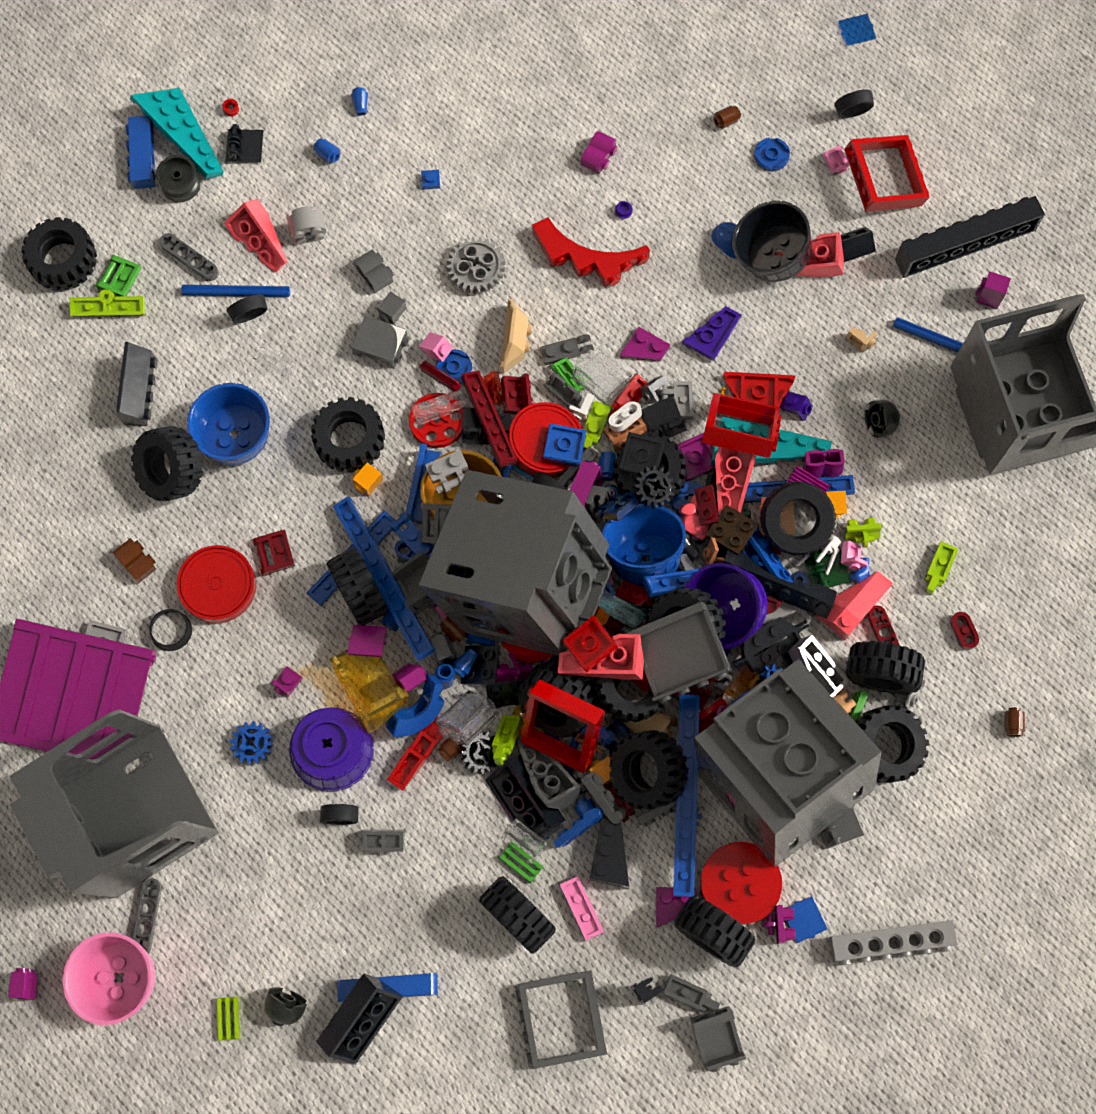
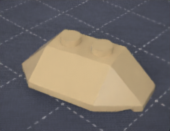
(515, 337)

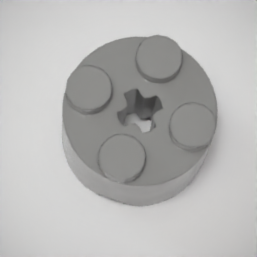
(306, 224)

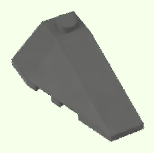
(549, 778)

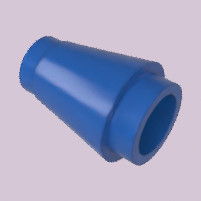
(360, 99)
(464, 663)

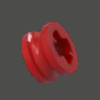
(227, 103)

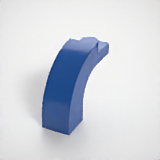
(421, 714)

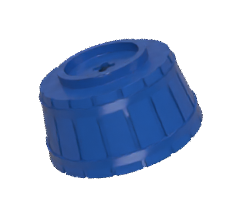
(221, 411)
(645, 533)

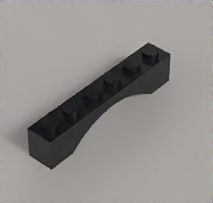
(811, 598)

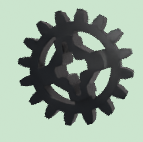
(662, 489)
(484, 758)

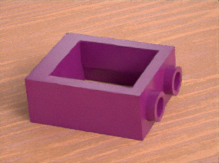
(587, 476)

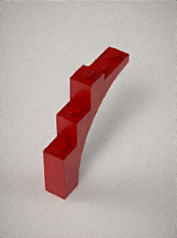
(585, 260)

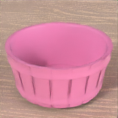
(91, 977)

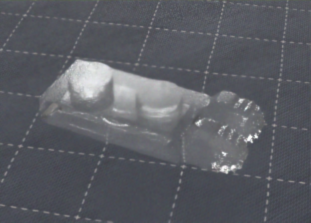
(437, 407)

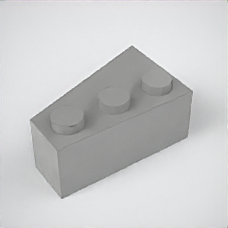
(819, 664)

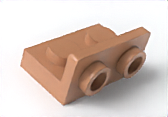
(619, 438)

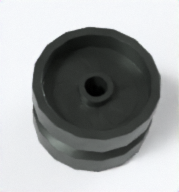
(178, 178)

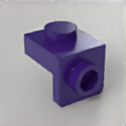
(797, 404)

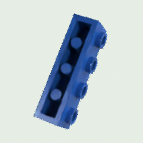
(761, 553)

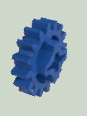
(257, 738)

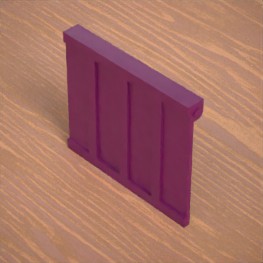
(66, 681)

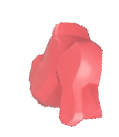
(691, 520)

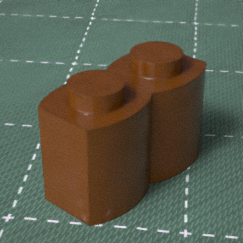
(134, 560)

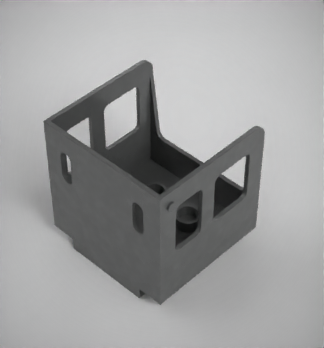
(1025, 389)
(531, 557)
(787, 760)
(99, 822)

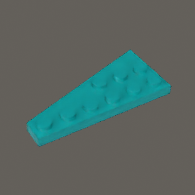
(178, 124)
(789, 445)

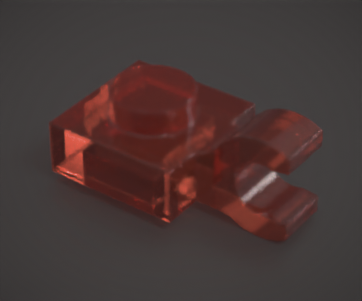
(493, 386)

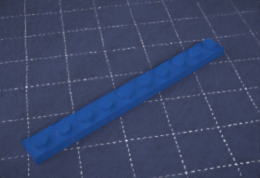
(386, 583)
(687, 802)

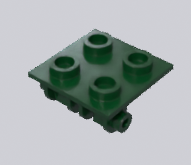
(838, 573)

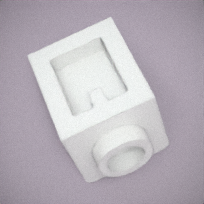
(584, 408)

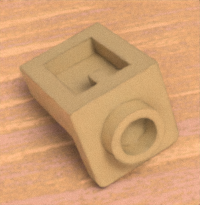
(860, 340)

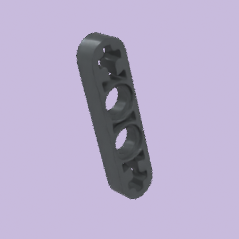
(189, 256)
(150, 918)

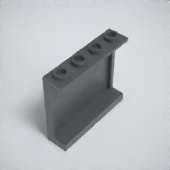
(682, 652)

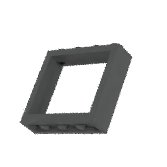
(595, 1015)

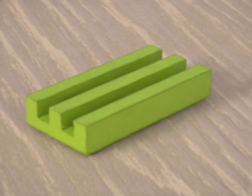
(227, 1000)

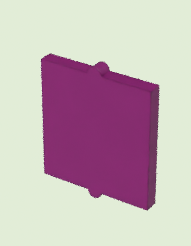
(367, 641)

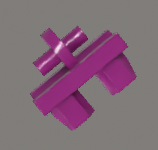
(505, 673)
(781, 914)

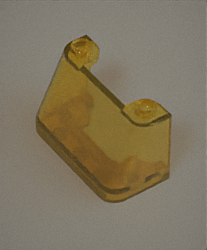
(369, 688)

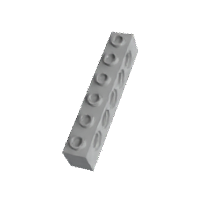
(944, 930)

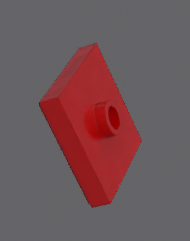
(589, 643)

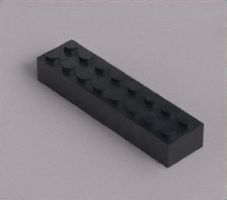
(969, 236)

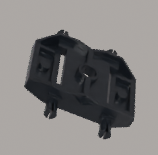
(765, 637)

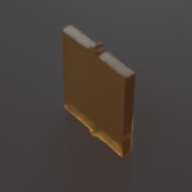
(742, 683)

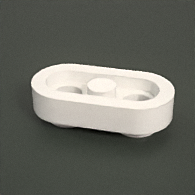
(624, 418)

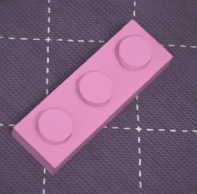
(581, 908)

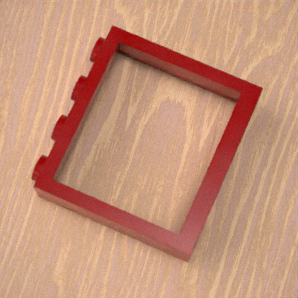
(863, 180)
(745, 410)
(570, 706)

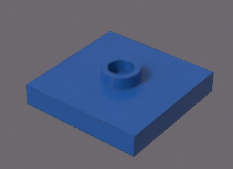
(564, 445)

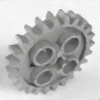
(475, 265)

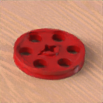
(439, 428)

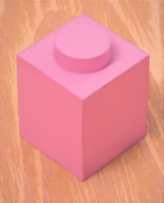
(436, 347)

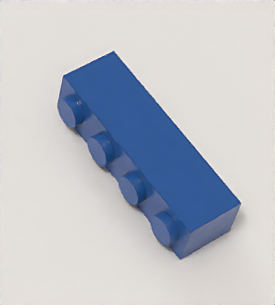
(141, 152)

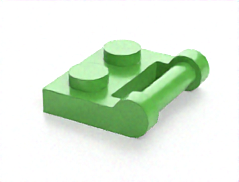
(123, 278)

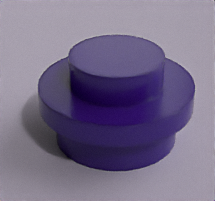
(623, 210)

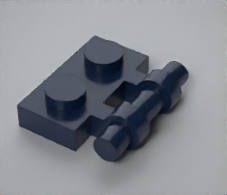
(618, 506)

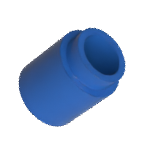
(326, 150)
(606, 463)
(445, 675)
(584, 805)

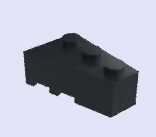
(609, 858)

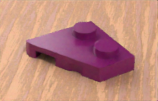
(645, 346)
(668, 906)

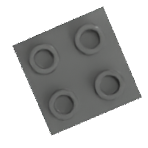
(842, 830)

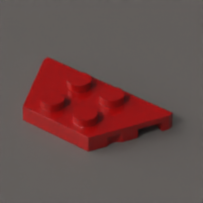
(759, 387)

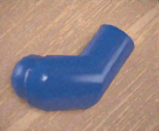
(861, 574)

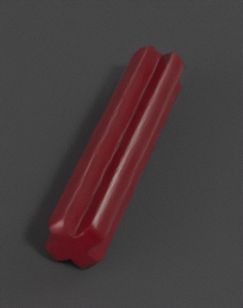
(440, 376)

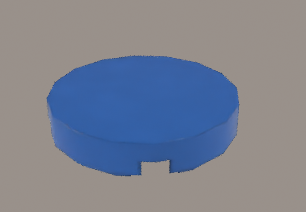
(772, 154)
(455, 370)

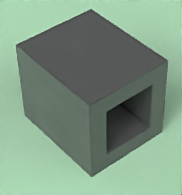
(391, 308)

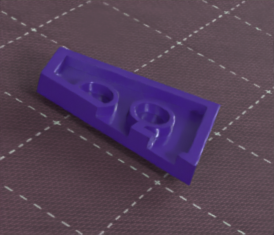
(713, 335)

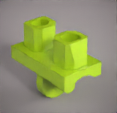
(863, 533)

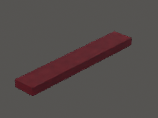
(489, 418)

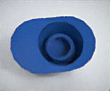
(722, 237)

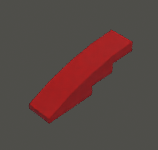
(415, 756)

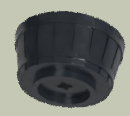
(770, 228)

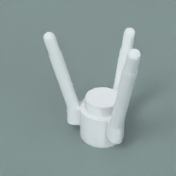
(830, 547)

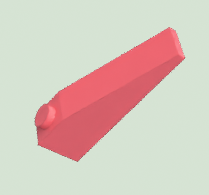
(256, 230)
(825, 257)
(732, 477)
(855, 603)
(622, 663)

